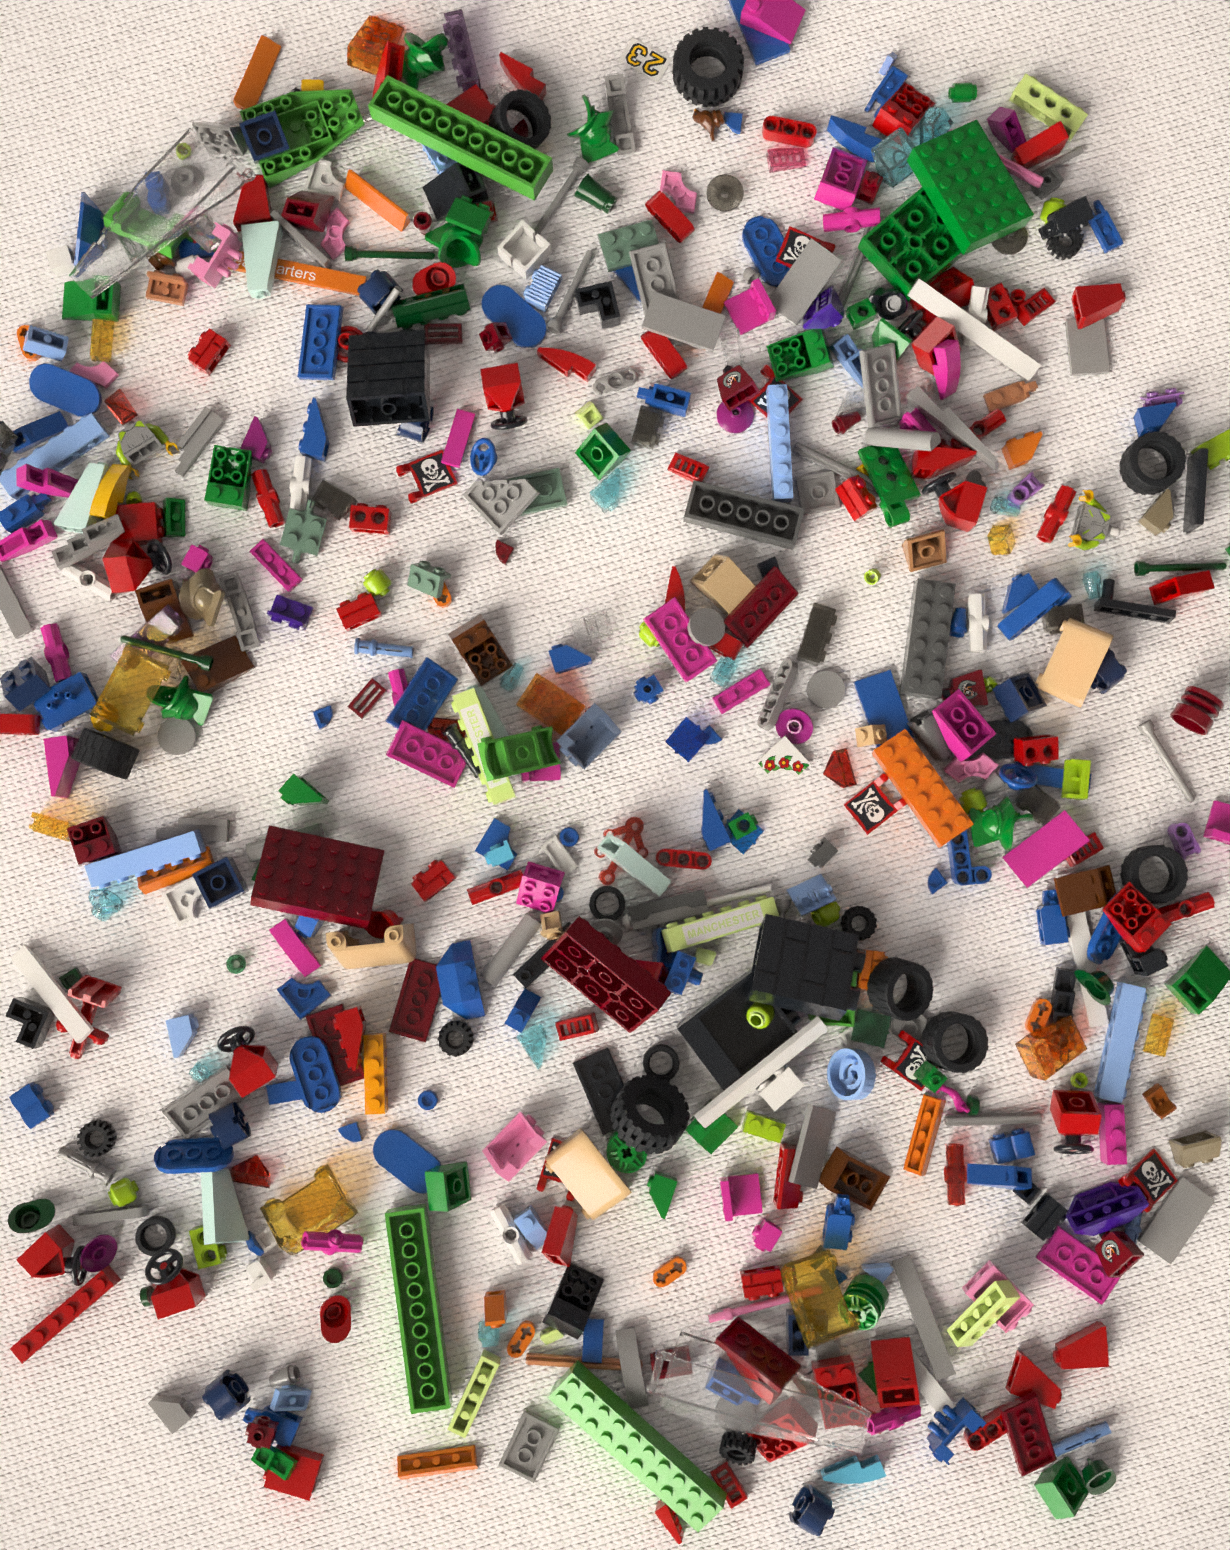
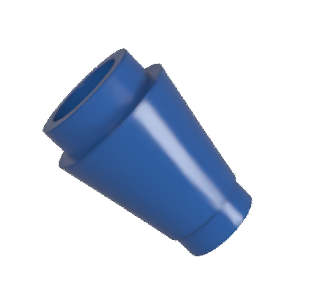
(958, 623)

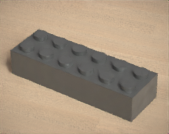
(743, 515)
(927, 639)

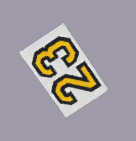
(645, 59)

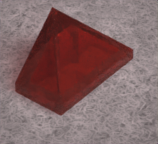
(120, 407)
(439, 724)
(840, 769)
(251, 1172)

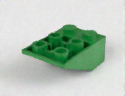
(80, 306)
(800, 355)
(229, 478)
(1199, 981)

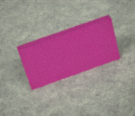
(670, 630)
(426, 754)
(1046, 849)
(1077, 1264)

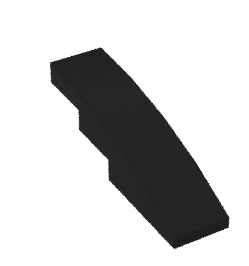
(1062, 994)

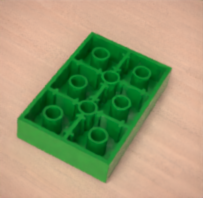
(969, 187)
(911, 244)

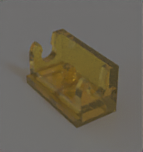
(102, 340)
(50, 826)
(1158, 1035)

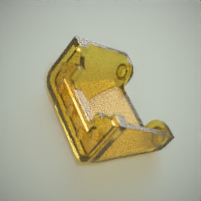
(130, 690)
(314, 1208)
(818, 1299)

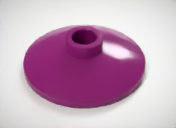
(735, 423)
(794, 733)
(98, 1253)

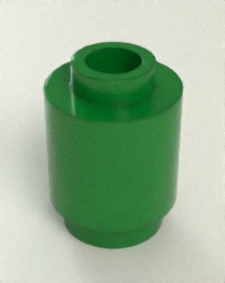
(962, 92)

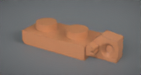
(1009, 395)

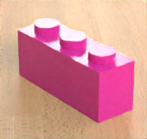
(1112, 1133)

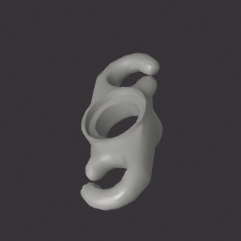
(622, 376)

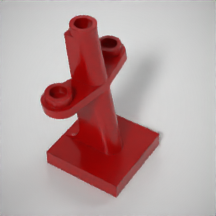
(93, 993)

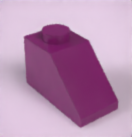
(1006, 128)
(257, 441)

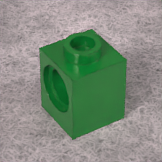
(855, 318)
(734, 825)
(930, 1076)

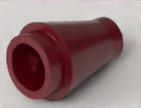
(423, 222)
(844, 422)

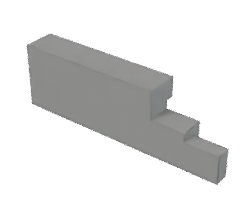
(198, 438)
(209, 828)

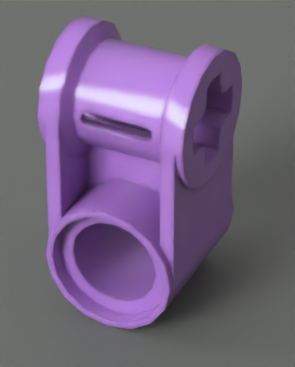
(1026, 488)
(1186, 842)

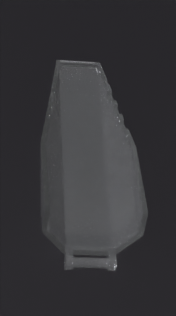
(161, 206)
(720, 1391)

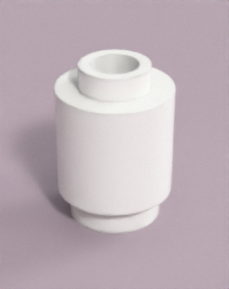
(182, 265)

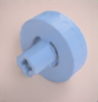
(860, 1076)

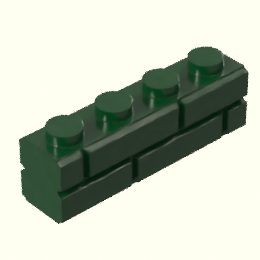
(430, 306)

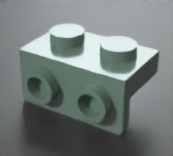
(427, 578)

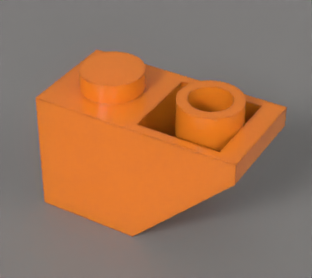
(1022, 450)
(495, 1308)

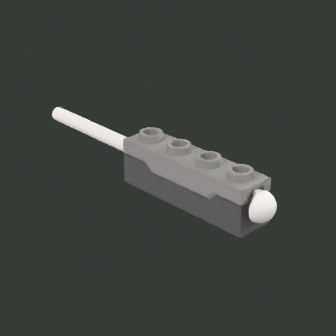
(680, 907)

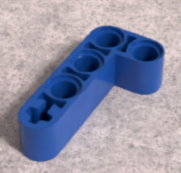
(1034, 608)
(965, 865)

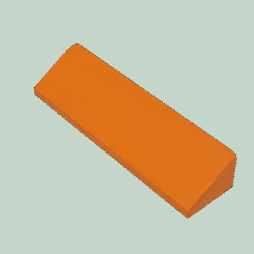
(257, 73)
(376, 201)
(718, 293)
(172, 874)
(924, 1135)
(437, 1462)

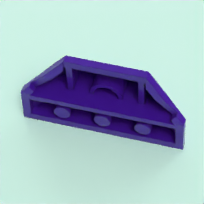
(825, 311)
(1105, 1208)

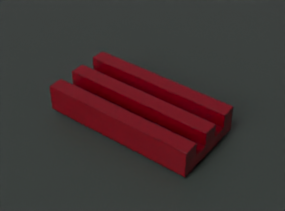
(459, 334)
(370, 695)

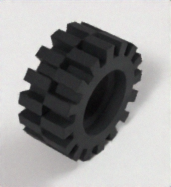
(1066, 252)
(859, 911)
(444, 1042)
(84, 1138)
(738, 1448)

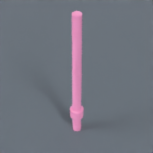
(729, 1313)

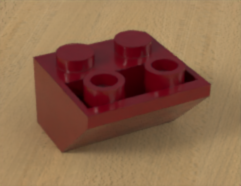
(308, 210)
(93, 840)

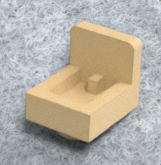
(870, 735)
(551, 925)

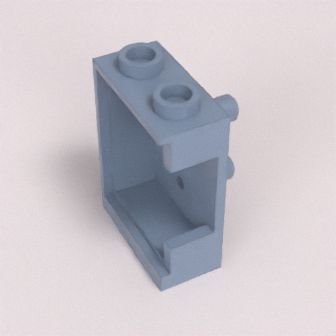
(588, 737)

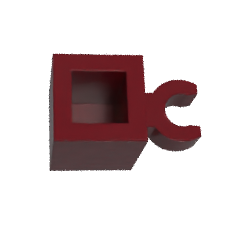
(869, 187)

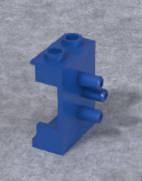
(66, 701)
(681, 973)
(950, 1425)

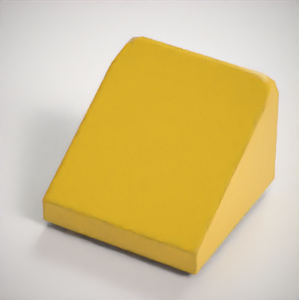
(312, 85)

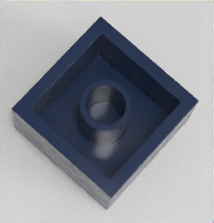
(264, 136)
(25, 683)
(220, 882)

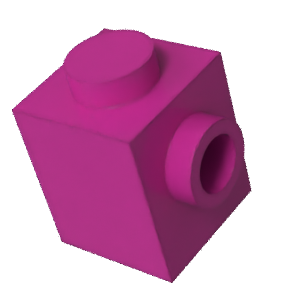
(197, 558)
(766, 1235)

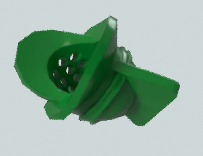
(422, 57)
(595, 134)
(456, 245)
(183, 702)
(996, 824)

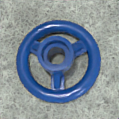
(487, 458)
(1018, 780)

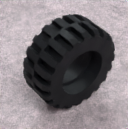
(708, 44)
(638, 1131)

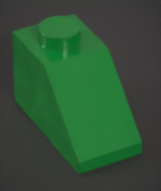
(661, 1191)

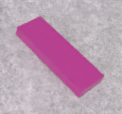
(458, 438)
(276, 565)
(741, 691)

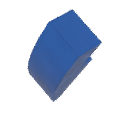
(853, 137)

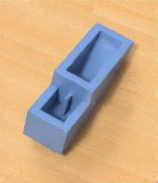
(848, 356)

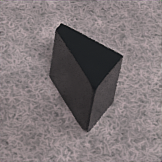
(765, 566)
(1029, 1195)

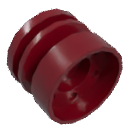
(1197, 710)

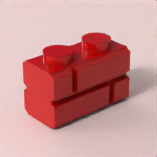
(208, 351)
(856, 497)
(358, 611)
(433, 880)
(762, 1282)

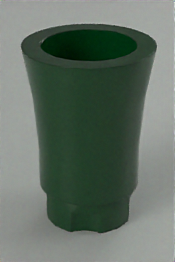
(595, 194)

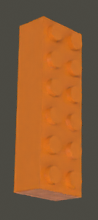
(922, 788)

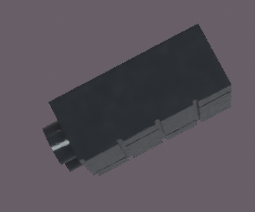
(388, 378)
(805, 968)
(726, 1039)

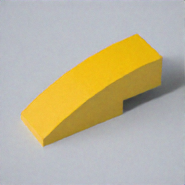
(110, 491)

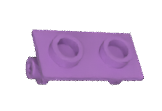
(1169, 396)

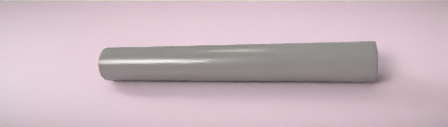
(1060, 160)
(384, 308)

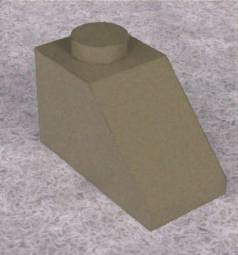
(1159, 514)

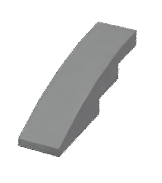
(92, 540)

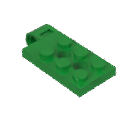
(891, 493)

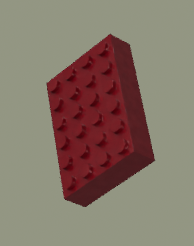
(317, 877)
(606, 975)

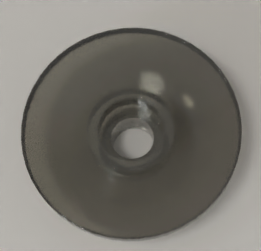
(725, 185)
(1011, 244)

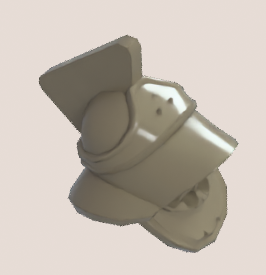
(201, 596)

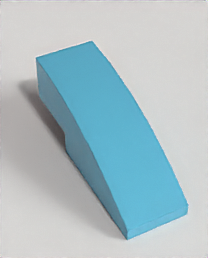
(852, 1471)

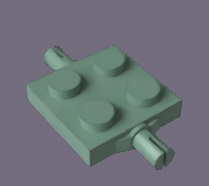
(303, 531)

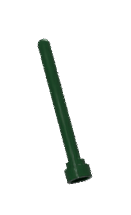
(352, 254)
(1142, 568)
(204, 662)

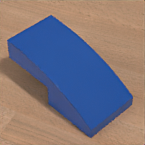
(593, 1341)

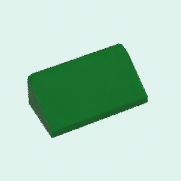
(174, 517)

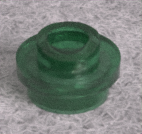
(230, 964)

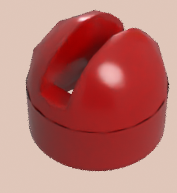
(1016, 295)

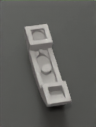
(620, 120)
(241, 612)
(631, 1367)

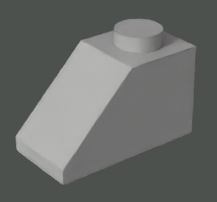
(172, 1410)

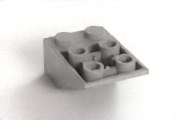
(221, 137)

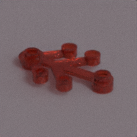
(630, 833)

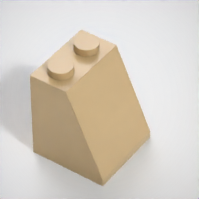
(722, 583)

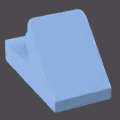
(878, 1270)
(290, 1398)

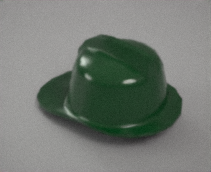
(1097, 985)
(31, 1216)
(1098, 1476)

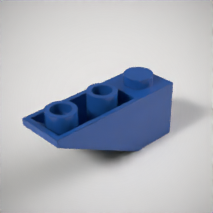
(39, 432)
(315, 438)
(712, 828)
(1000, 1176)

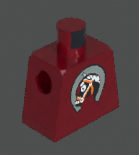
(736, 386)
(971, 685)
(1117, 1252)

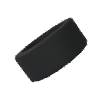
(610, 889)
(664, 1048)
(140, 1240)

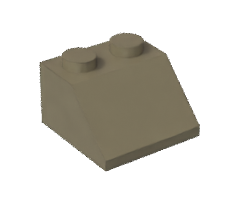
(1195, 1148)

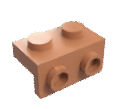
(166, 288)

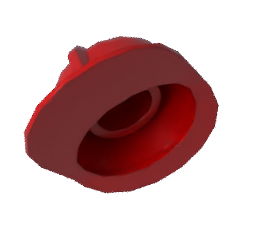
(433, 278)
(381, 921)
(335, 1318)

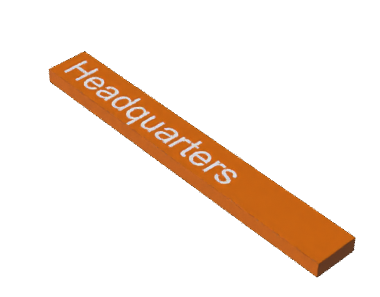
(313, 276)

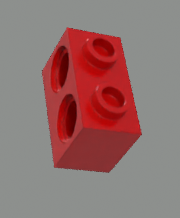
(1003, 305)
(369, 524)
(1036, 749)

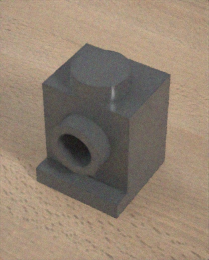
(1051, 182)
(822, 853)

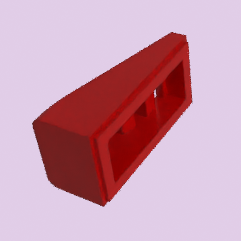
(1025, 314)
(684, 474)
(1073, 862)
(592, 1021)
(739, 1487)
(670, 1521)

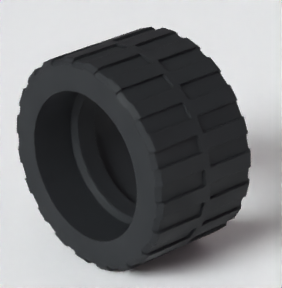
(531, 107)
(1168, 448)
(105, 753)
(1176, 868)
(917, 993)
(975, 1050)

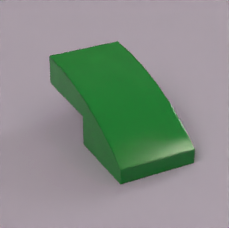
(274, 1460)

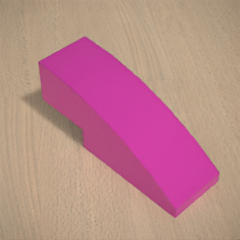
(947, 367)
(45, 481)
(27, 540)
(295, 947)

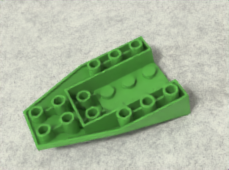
(312, 126)

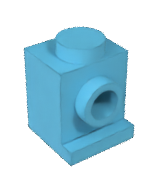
(499, 854)

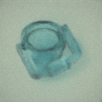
(105, 905)

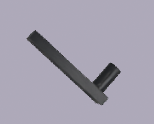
(1108, 605)
(534, 966)

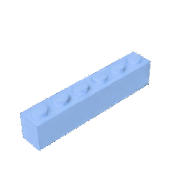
(779, 443)
(58, 452)
(145, 858)
(1120, 1042)

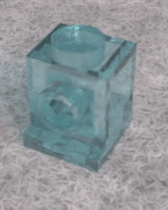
(488, 1335)

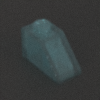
(934, 123)
(607, 492)
(723, 672)
(534, 1043)

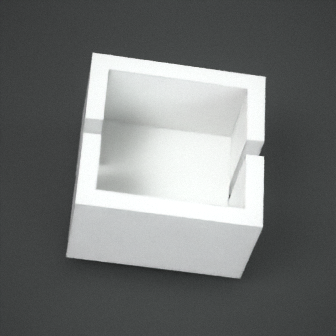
(522, 251)
(780, 1087)

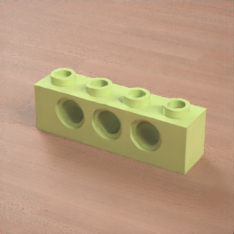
(1037, 105)
(983, 1313)
(474, 1393)

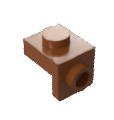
(1159, 1101)

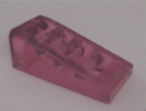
(785, 152)

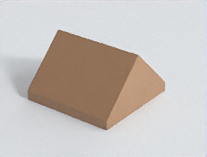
(925, 550)

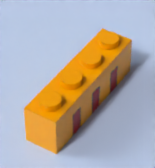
(375, 1073)

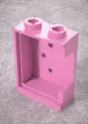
(222, 259)
(515, 1146)
(982, 1280)

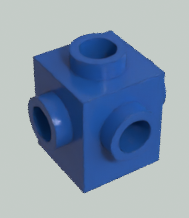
(650, 683)

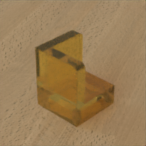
(1001, 539)

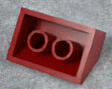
(952, 285)
(786, 1194)

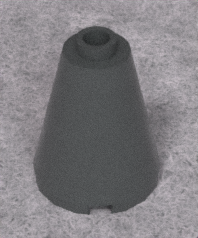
(929, 734)

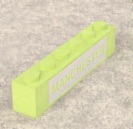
(477, 727)
(717, 925)

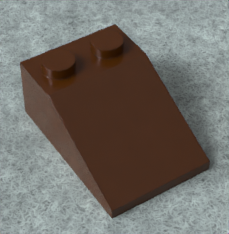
(227, 665)
(854, 1177)

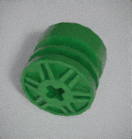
(620, 1162)
(867, 1299)

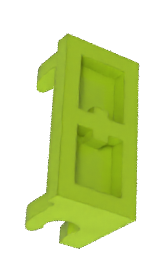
(1076, 779)

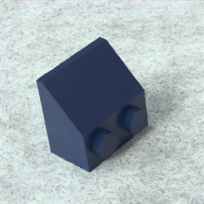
(1019, 697)

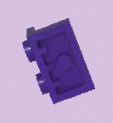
(291, 612)

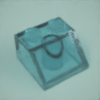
(892, 156)

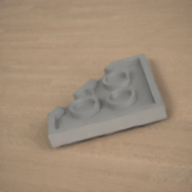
(501, 500)

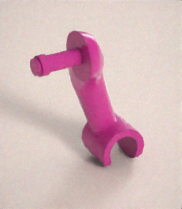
(957, 1099)

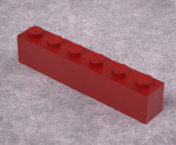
(65, 1314)

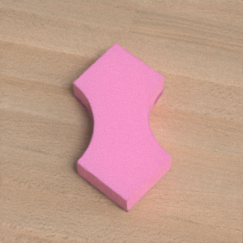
(684, 198)
(333, 241)
(100, 374)
(979, 766)

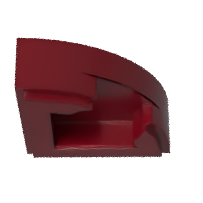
(521, 128)
(503, 551)

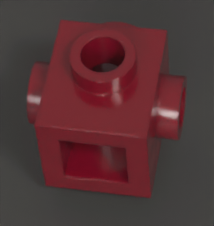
(495, 336)
(261, 1432)

